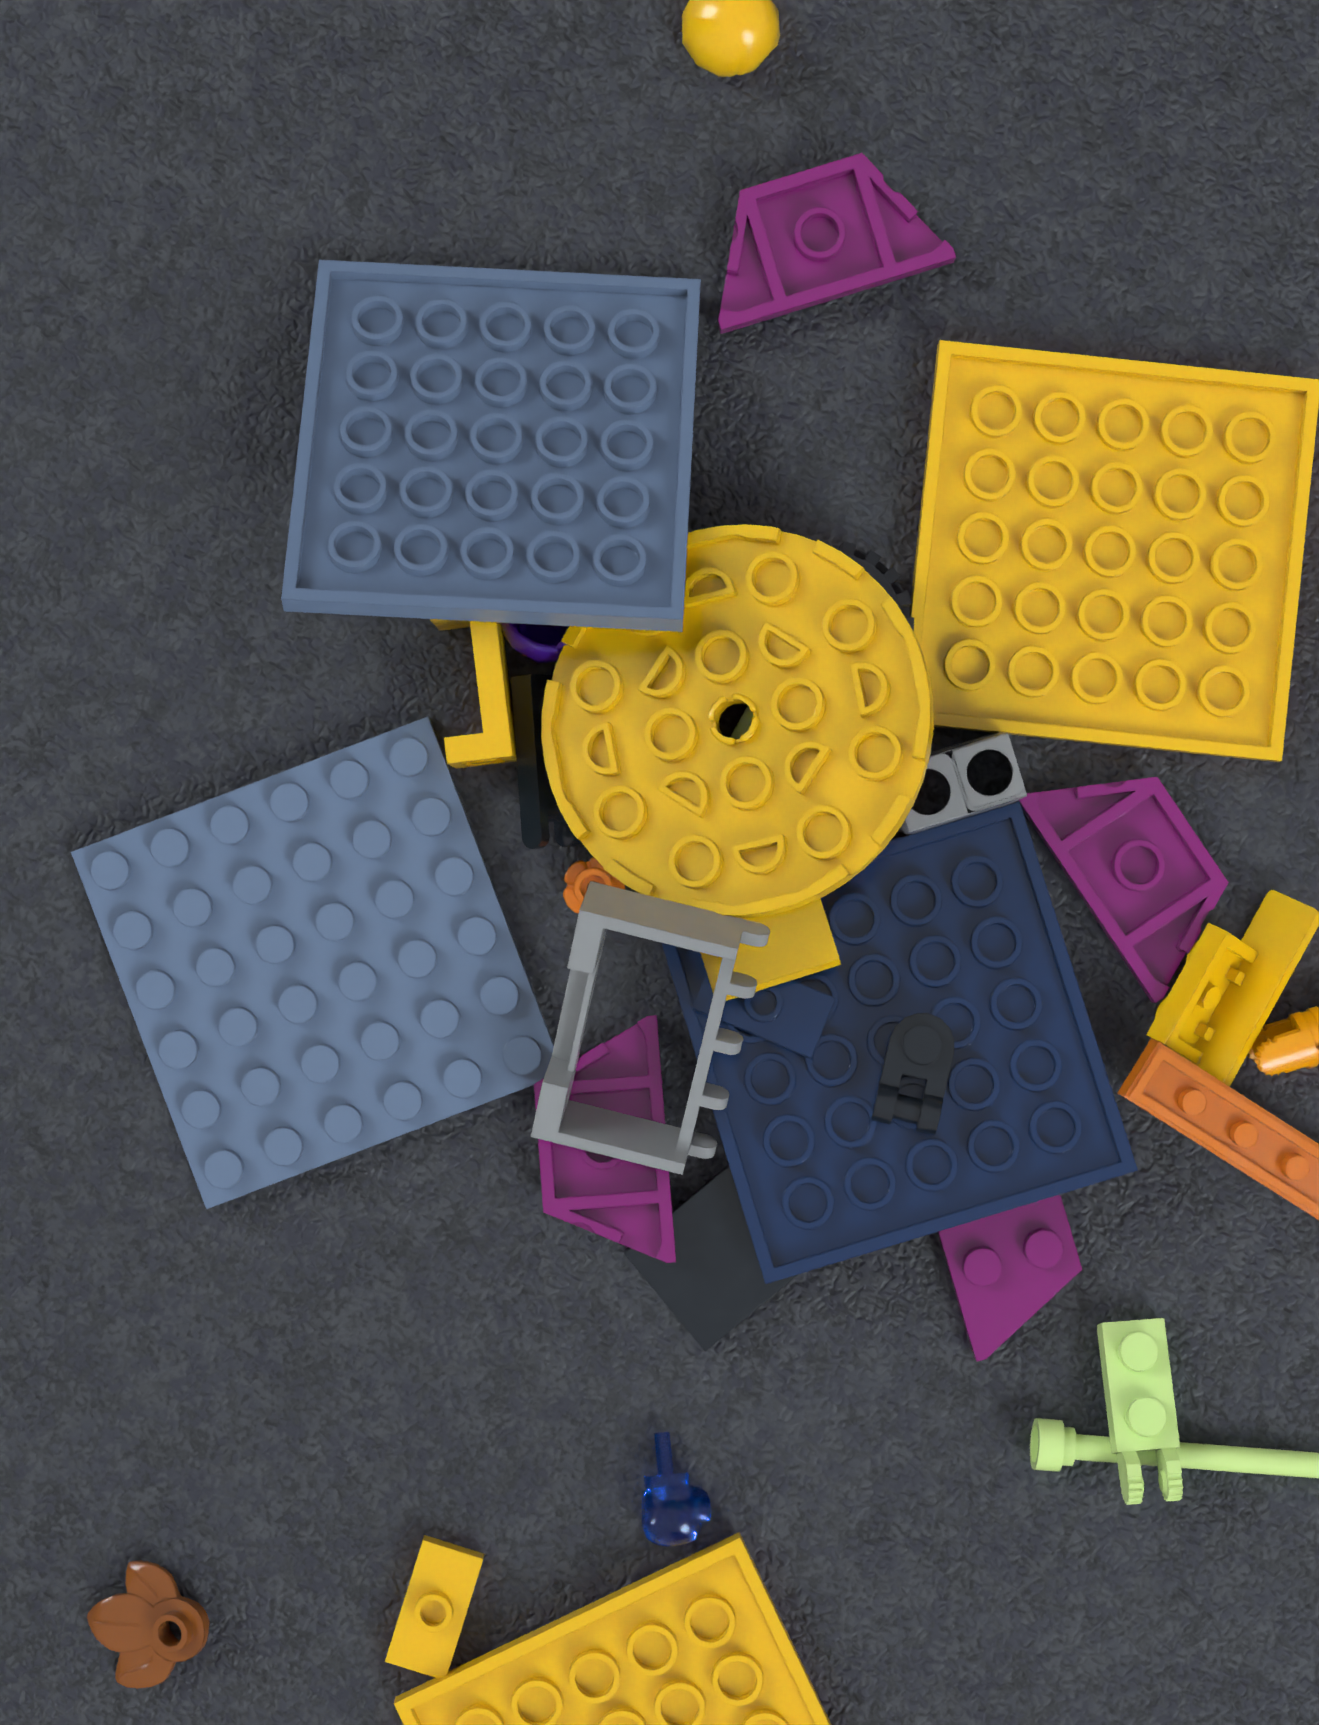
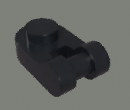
(921, 1050)

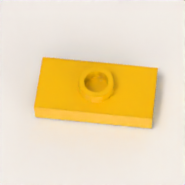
(434, 1607)

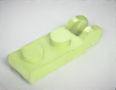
(1140, 1404)

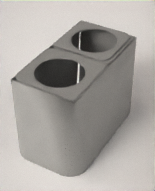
(961, 792)

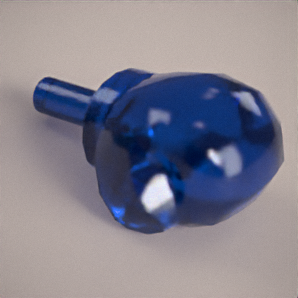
(669, 1504)

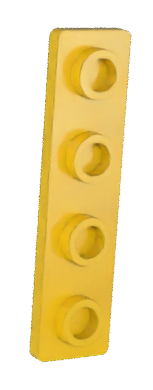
(1233, 986)

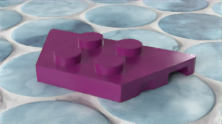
(820, 241)
(1133, 869)
(602, 1192)
(1008, 1268)

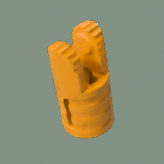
(1288, 1043)

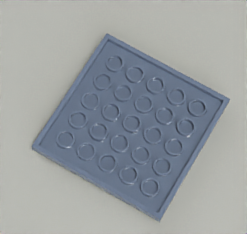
(495, 447)
(317, 962)

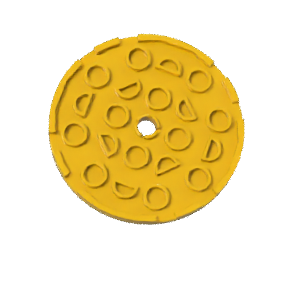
(811, 782)

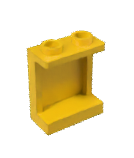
(498, 736)

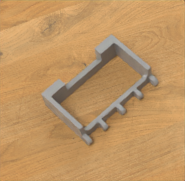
(669, 923)

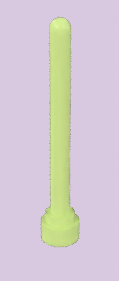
(1059, 1445)

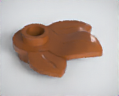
(139, 1626)

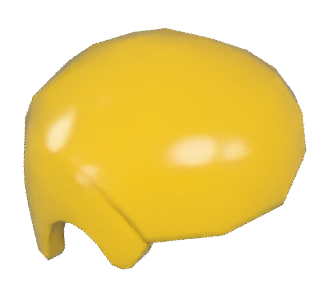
(730, 34)

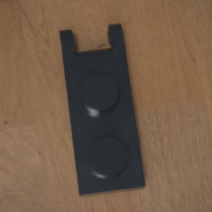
(535, 794)

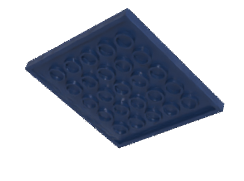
(948, 930)

